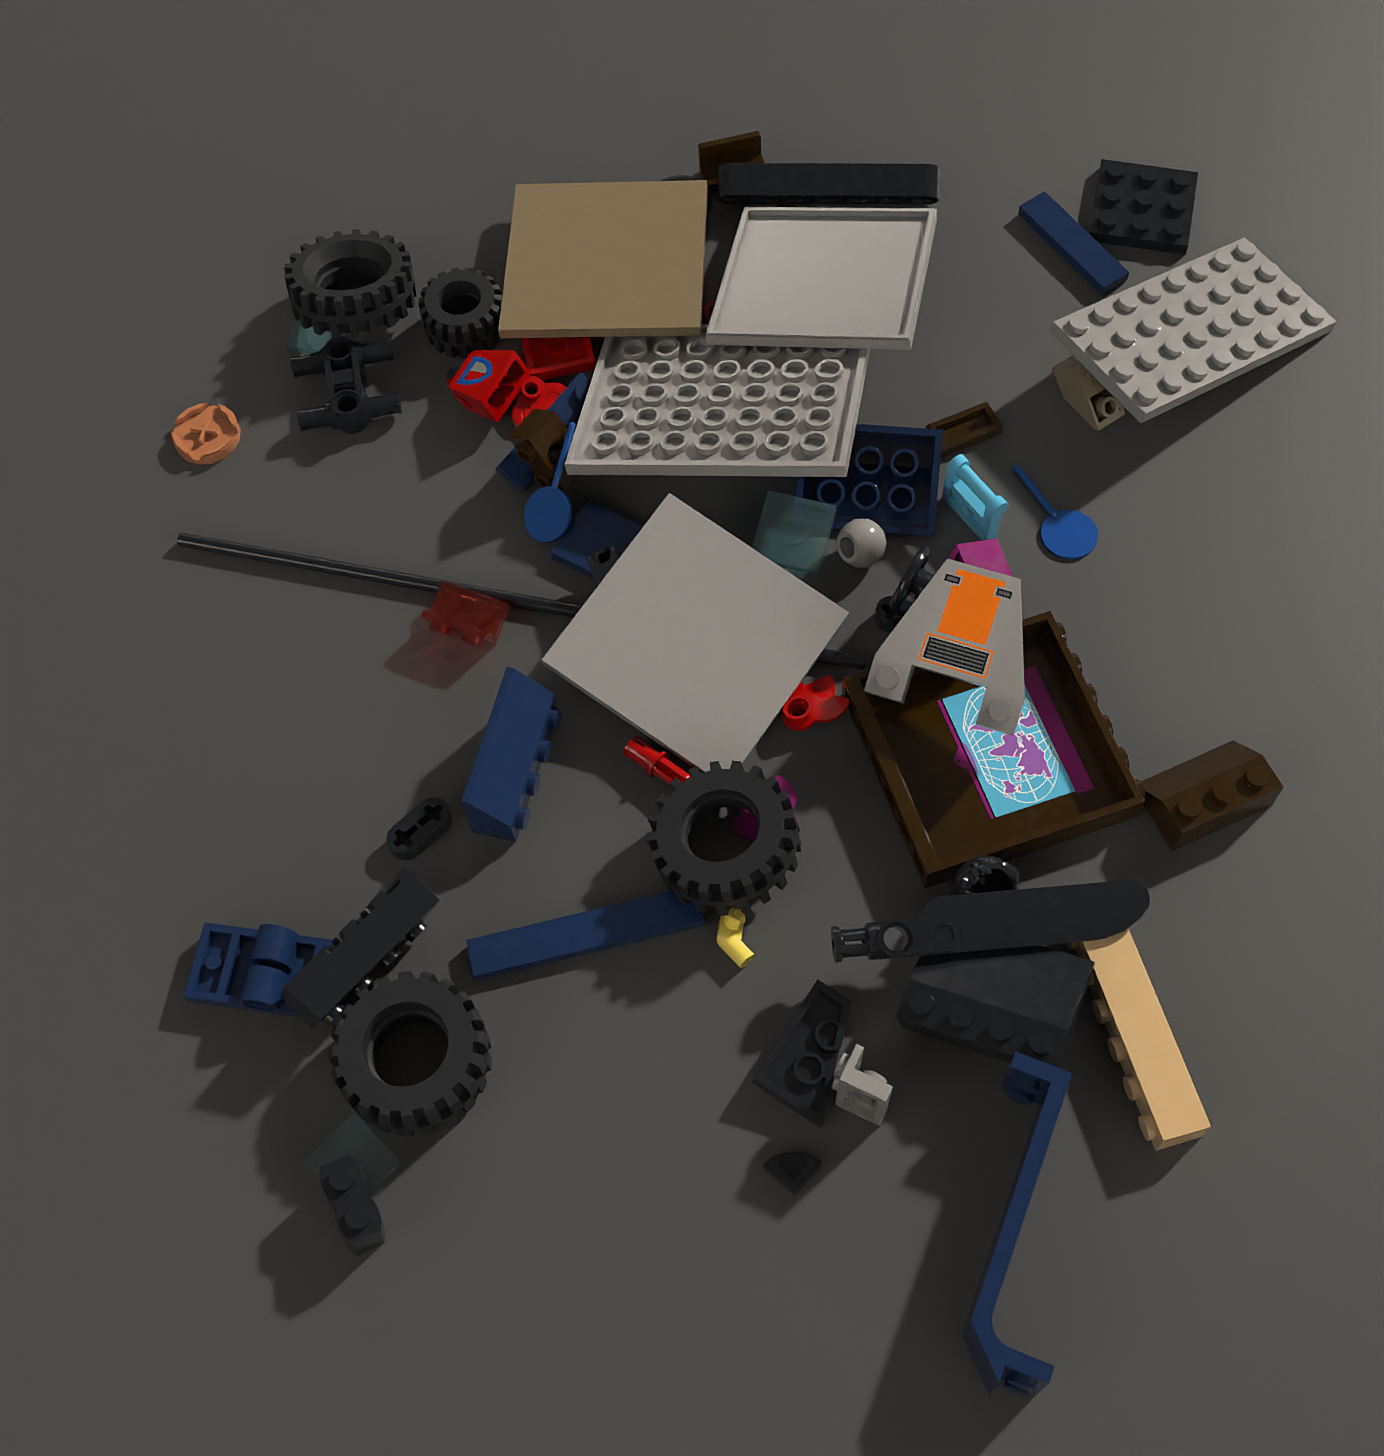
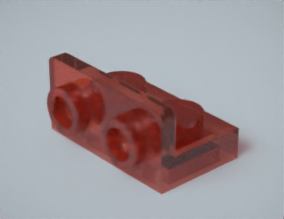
(468, 613)

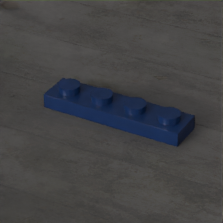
(568, 408)

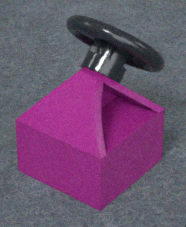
(982, 554)

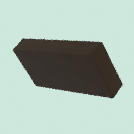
(967, 428)

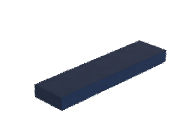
(1073, 243)

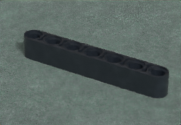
(828, 183)

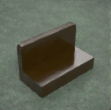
(733, 149)

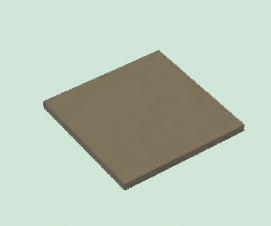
(605, 260)

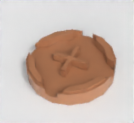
(205, 433)

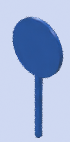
(549, 508)
(1064, 532)

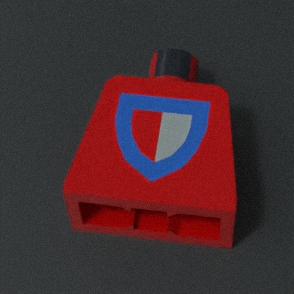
(488, 382)

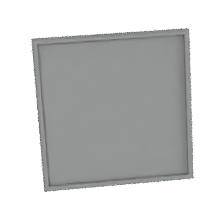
(824, 278)
(695, 638)

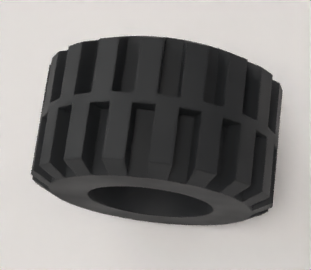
(457, 293)

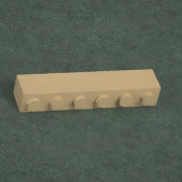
(1142, 1042)

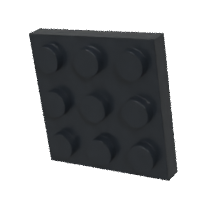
(1143, 206)

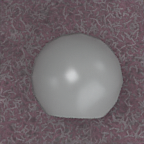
(861, 543)

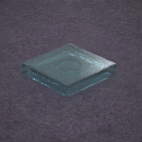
(794, 531)

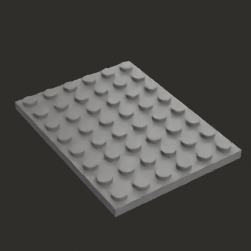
(718, 409)

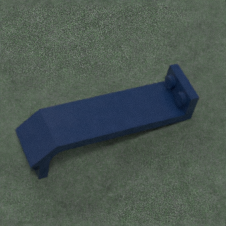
(1026, 1082)

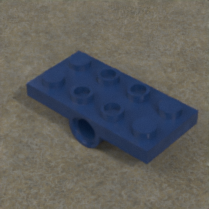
(249, 966)

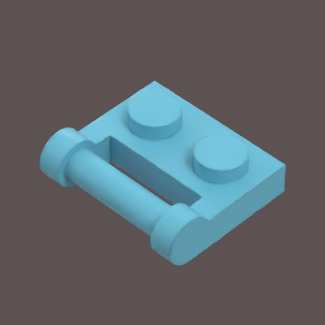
(973, 499)

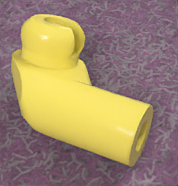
(730, 935)

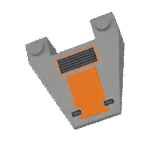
(963, 629)

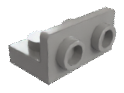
(859, 1091)

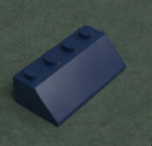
(510, 757)

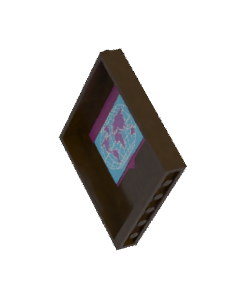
(987, 792)

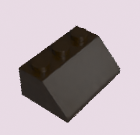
(1210, 792)

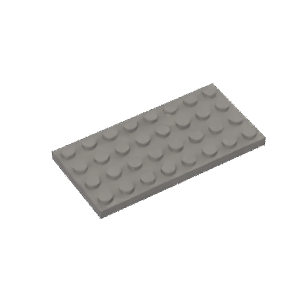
(1191, 328)

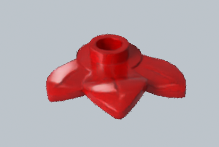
(543, 399)
(814, 704)

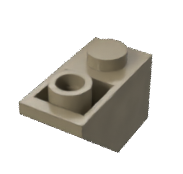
(1087, 394)

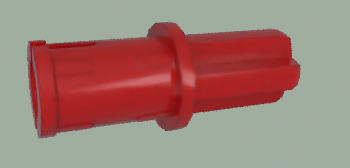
(654, 761)

